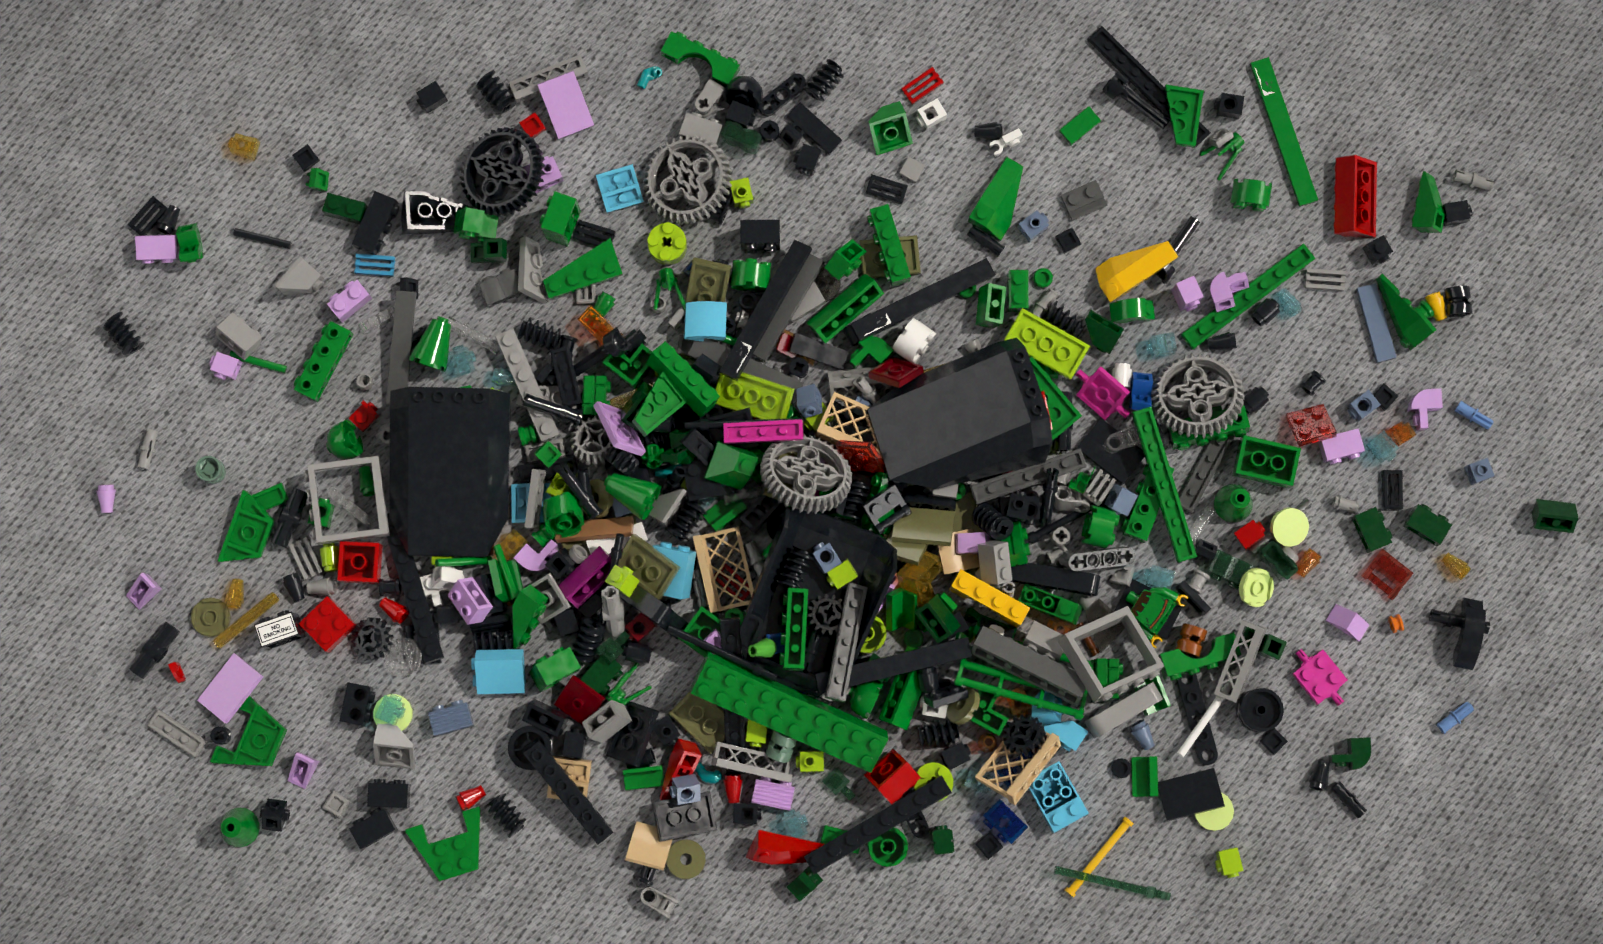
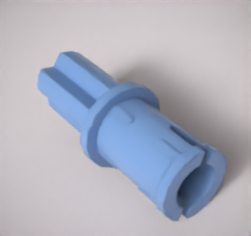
(1473, 415)
(1455, 717)

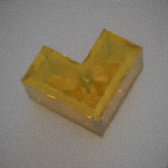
(919, 578)

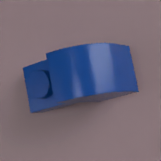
(1140, 391)

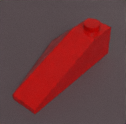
(779, 848)

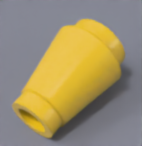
(1437, 304)

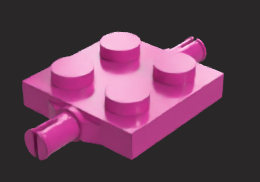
(1102, 393)
(1319, 677)

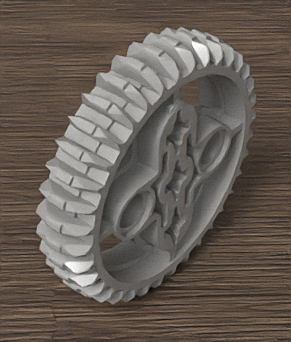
(672, 153)
(1209, 395)
(806, 474)

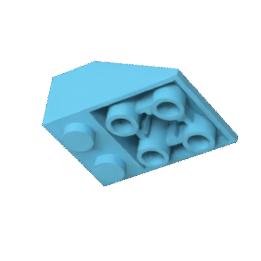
(1057, 798)

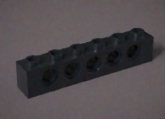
(567, 791)

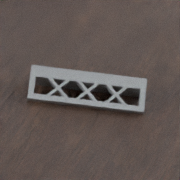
(533, 91)
(845, 380)
(1247, 664)
(755, 770)

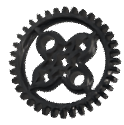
(526, 184)

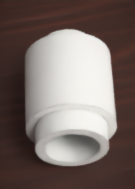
(1123, 374)

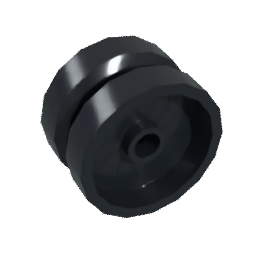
(1270, 705)

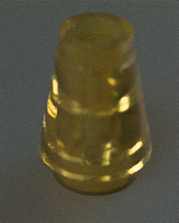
(1456, 566)
(235, 594)

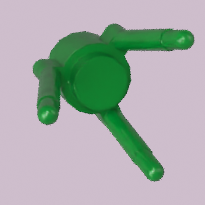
(1232, 145)
(667, 280)
(618, 694)

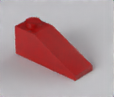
(681, 763)

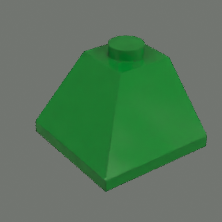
(890, 128)
(731, 465)

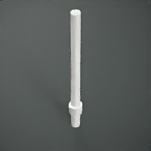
(1207, 715)

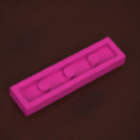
(763, 431)

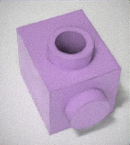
(225, 366)

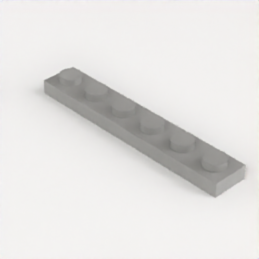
(526, 383)

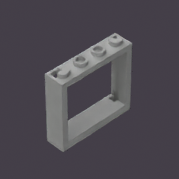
(379, 494)
(1084, 670)

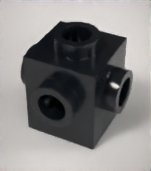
(274, 814)

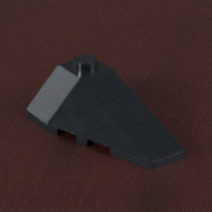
(428, 213)

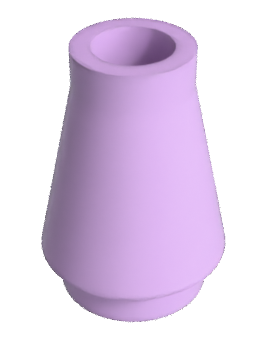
(106, 497)

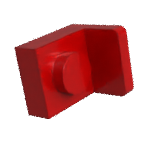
(364, 415)

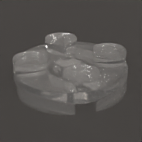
(405, 667)

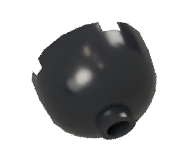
(745, 91)

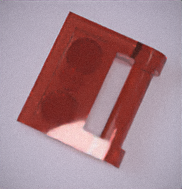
(1391, 569)

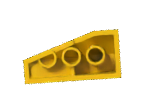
(1128, 270)

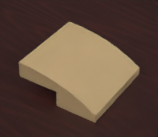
(954, 562)
(578, 771)
(646, 848)

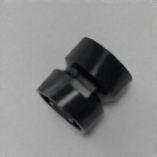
(1458, 301)

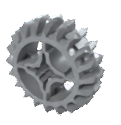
(585, 450)

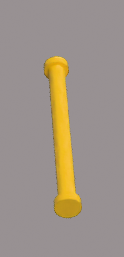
(1100, 855)

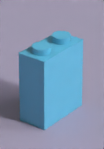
(685, 559)
(499, 671)

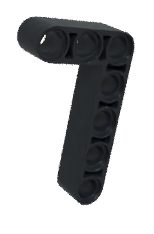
(654, 609)

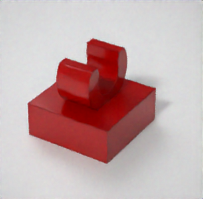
(532, 125)

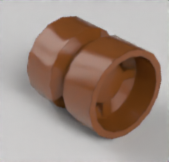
(1189, 647)

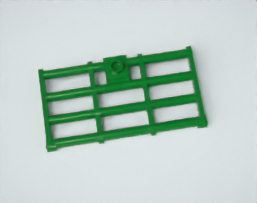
(1003, 675)

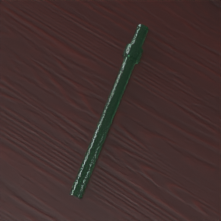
(1149, 891)

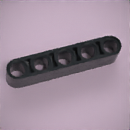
(1056, 578)

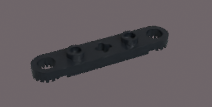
(1192, 702)

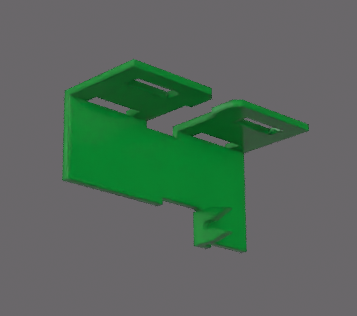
(1082, 482)

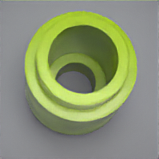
(329, 557)

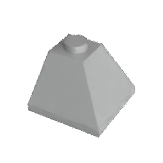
(300, 279)
(667, 506)
(556, 600)
(393, 747)

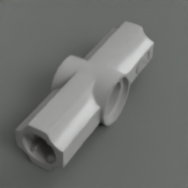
(613, 611)

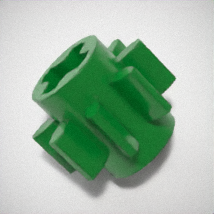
(652, 456)

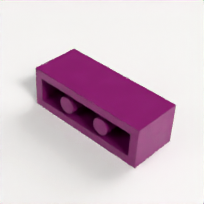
(586, 577)

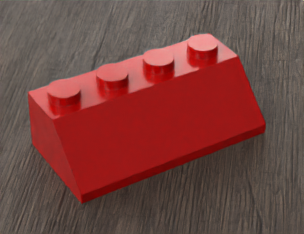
(1355, 197)

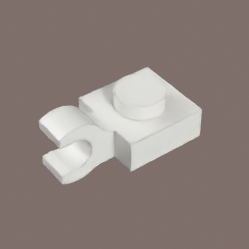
(1010, 139)
(429, 590)

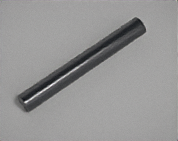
(262, 238)

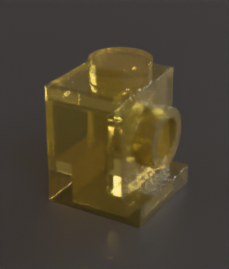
(248, 151)
(519, 542)

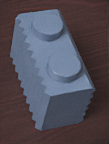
(451, 718)

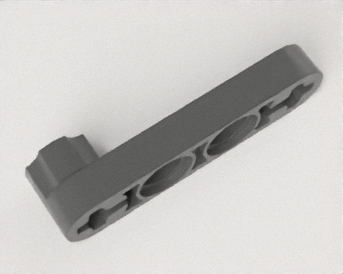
(1070, 560)

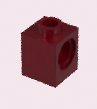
(641, 618)

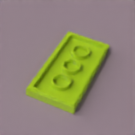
(1048, 343)
(763, 396)

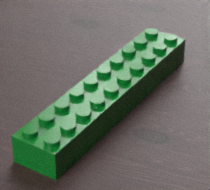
(789, 712)

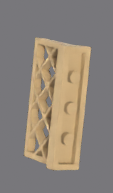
(833, 435)
(707, 569)
(1026, 776)

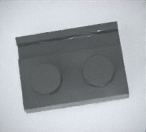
(1083, 200)

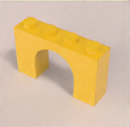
(973, 588)

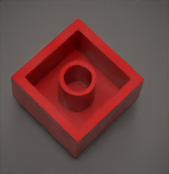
(359, 562)
(328, 624)
(892, 776)

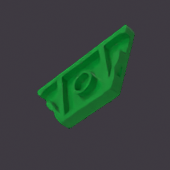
(247, 531)

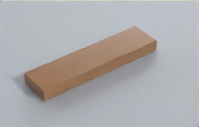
(601, 529)

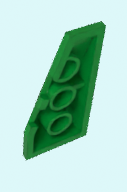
(997, 204)
(1410, 325)

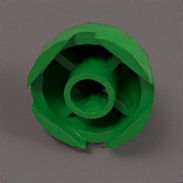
(343, 441)
(864, 697)

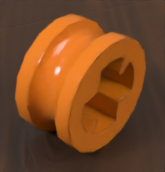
(1396, 623)

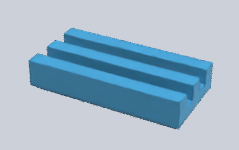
(370, 264)

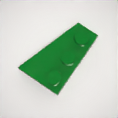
(1184, 113)
(658, 405)

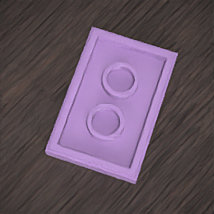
(565, 104)
(619, 433)
(230, 688)

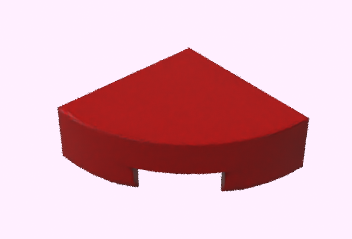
(177, 671)

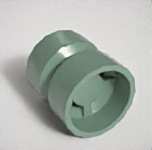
(210, 469)
(780, 747)

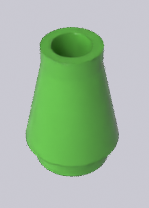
(764, 648)

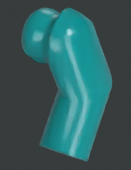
(647, 75)
(663, 472)
(708, 776)

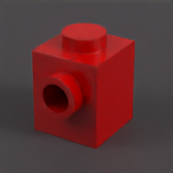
(1250, 534)

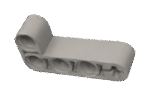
(1123, 710)

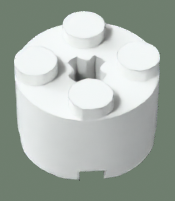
(913, 341)

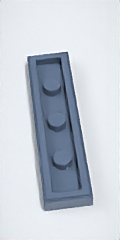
(1376, 323)

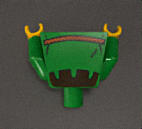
(1153, 609)

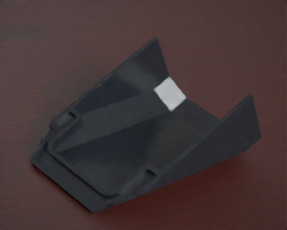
(964, 420)
(449, 469)
(868, 553)

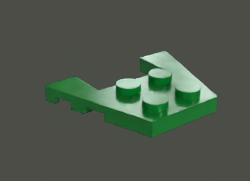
(259, 741)
(454, 854)

